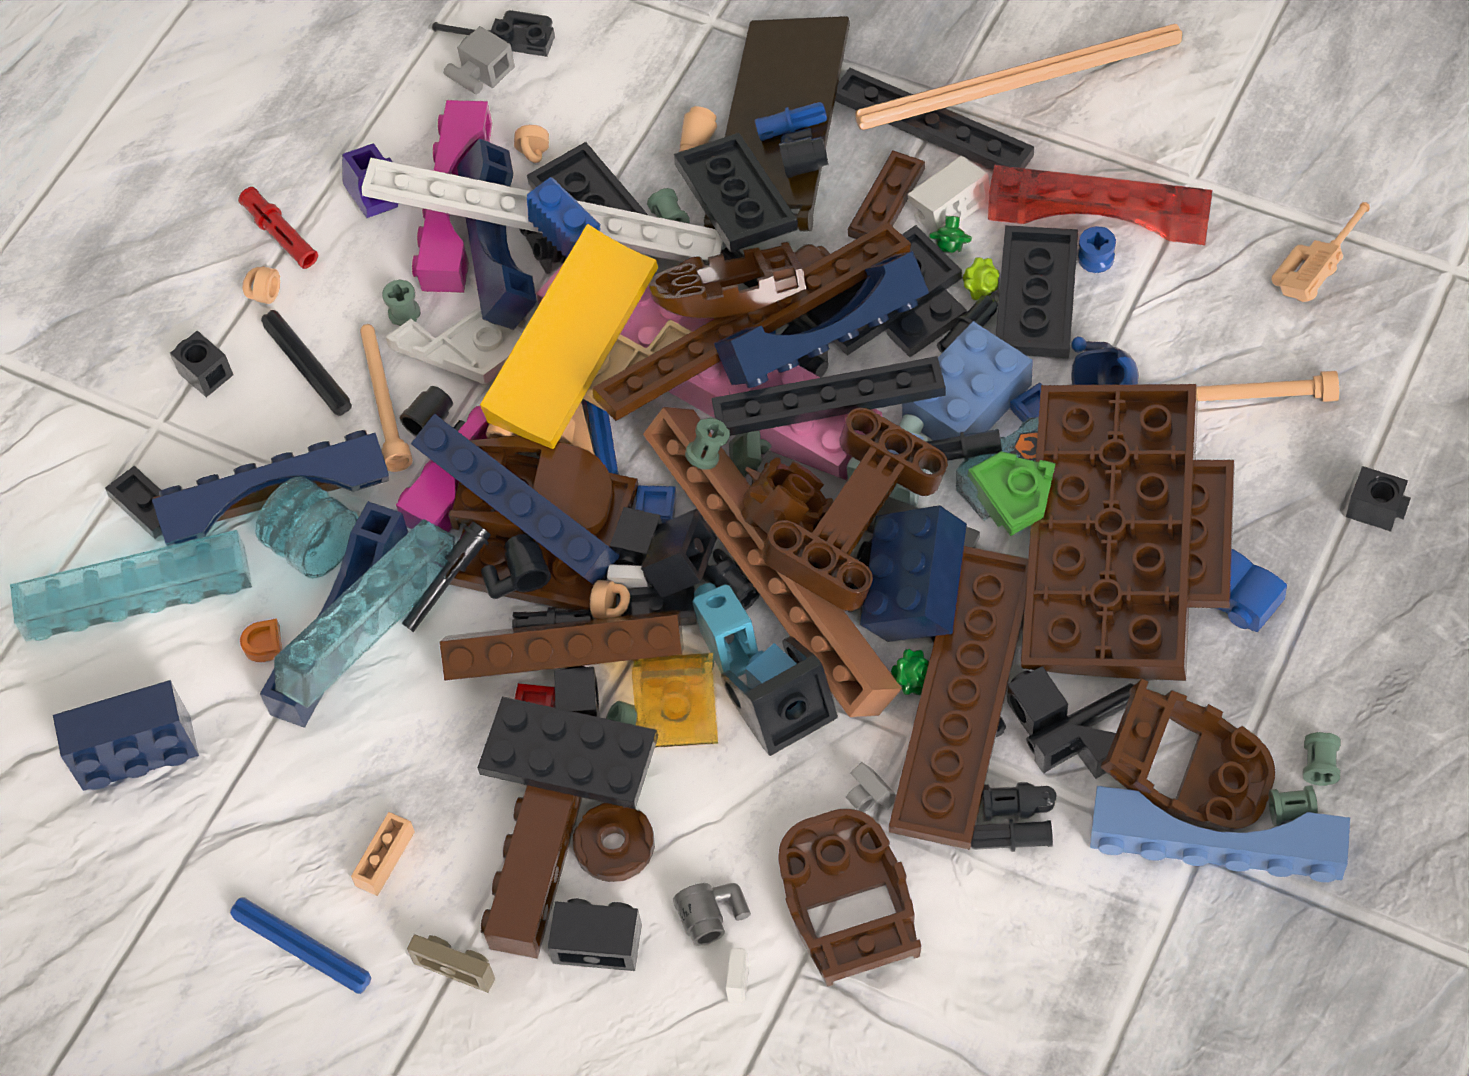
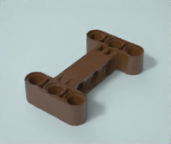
(854, 509)

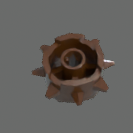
(784, 494)

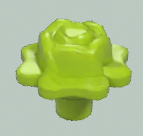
(981, 278)

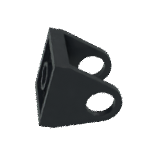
(766, 704)

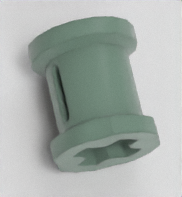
(665, 206)
(399, 298)
(707, 443)
(1321, 758)
(1291, 805)

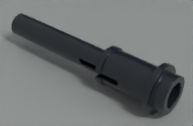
(469, 543)

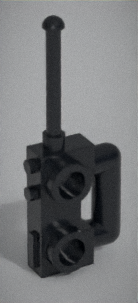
(534, 40)

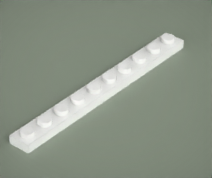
(509, 207)

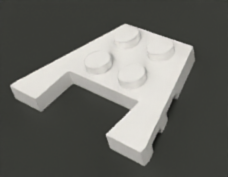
(467, 348)

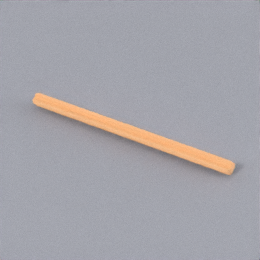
(1017, 76)

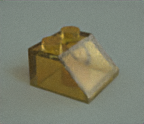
(677, 698)

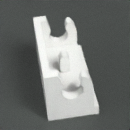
(952, 191)

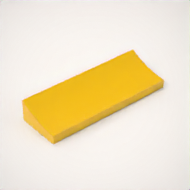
(568, 338)

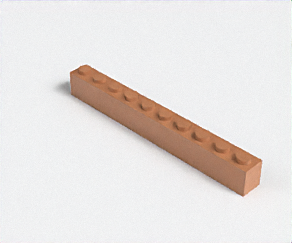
(850, 664)

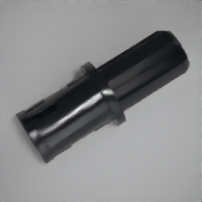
(979, 313)
(969, 445)
(1012, 835)

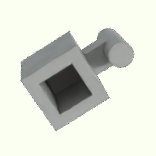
(482, 59)

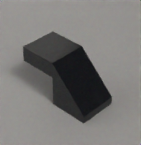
(1089, 743)

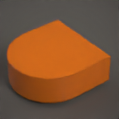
(262, 640)

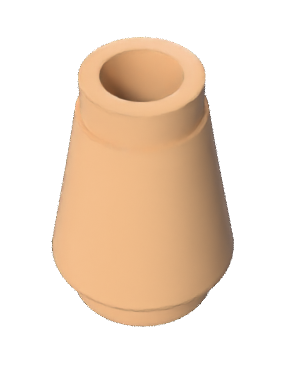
(697, 127)

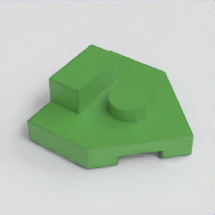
(1012, 489)

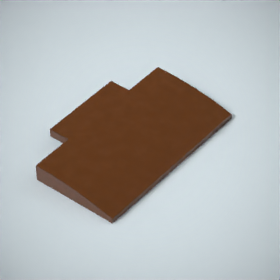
(1125, 533)

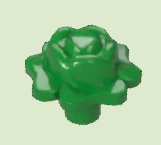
(950, 237)
(911, 671)

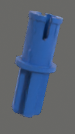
(790, 120)

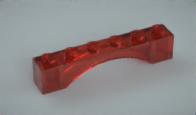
(1033, 194)

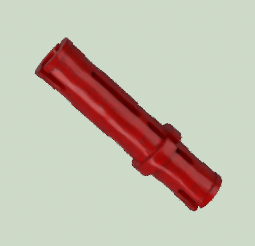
(277, 227)

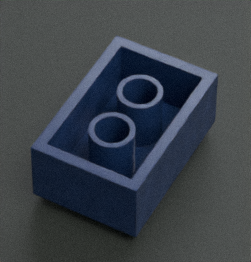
(914, 574)
(125, 736)

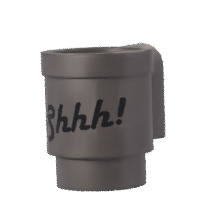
(700, 910)

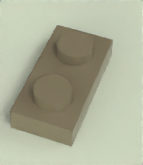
(438, 956)

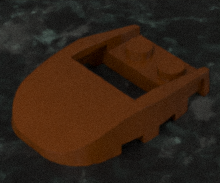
(713, 288)
(565, 476)
(1226, 773)
(836, 859)

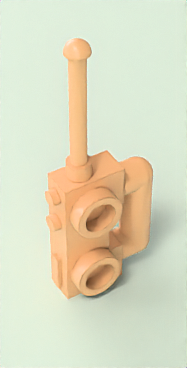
(1320, 262)

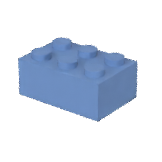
(979, 382)

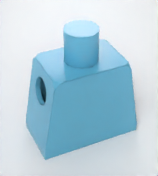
(718, 616)

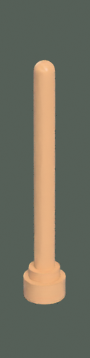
(1321, 386)
(394, 450)

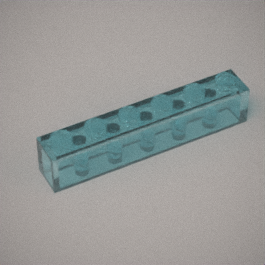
(130, 586)
(361, 614)

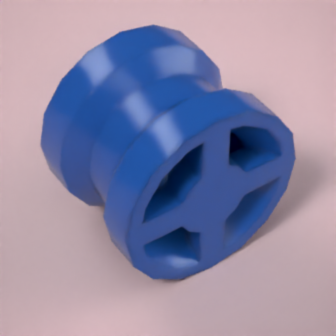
(1090, 256)

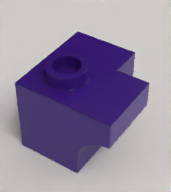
(353, 174)

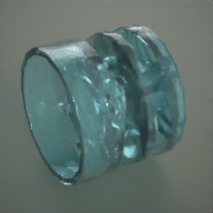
(305, 526)

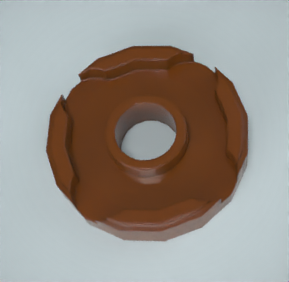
(617, 863)

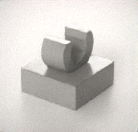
(870, 790)

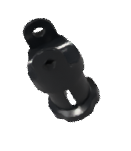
(728, 573)
(1019, 800)

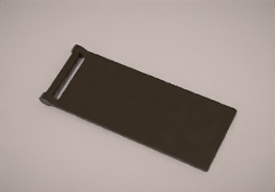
(790, 67)

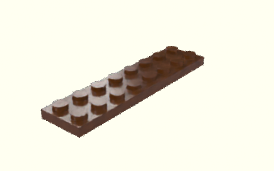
(962, 703)

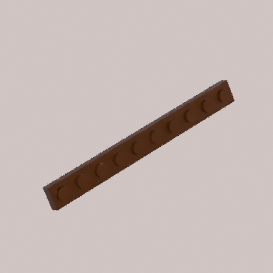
(697, 351)

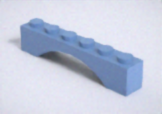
(1306, 846)

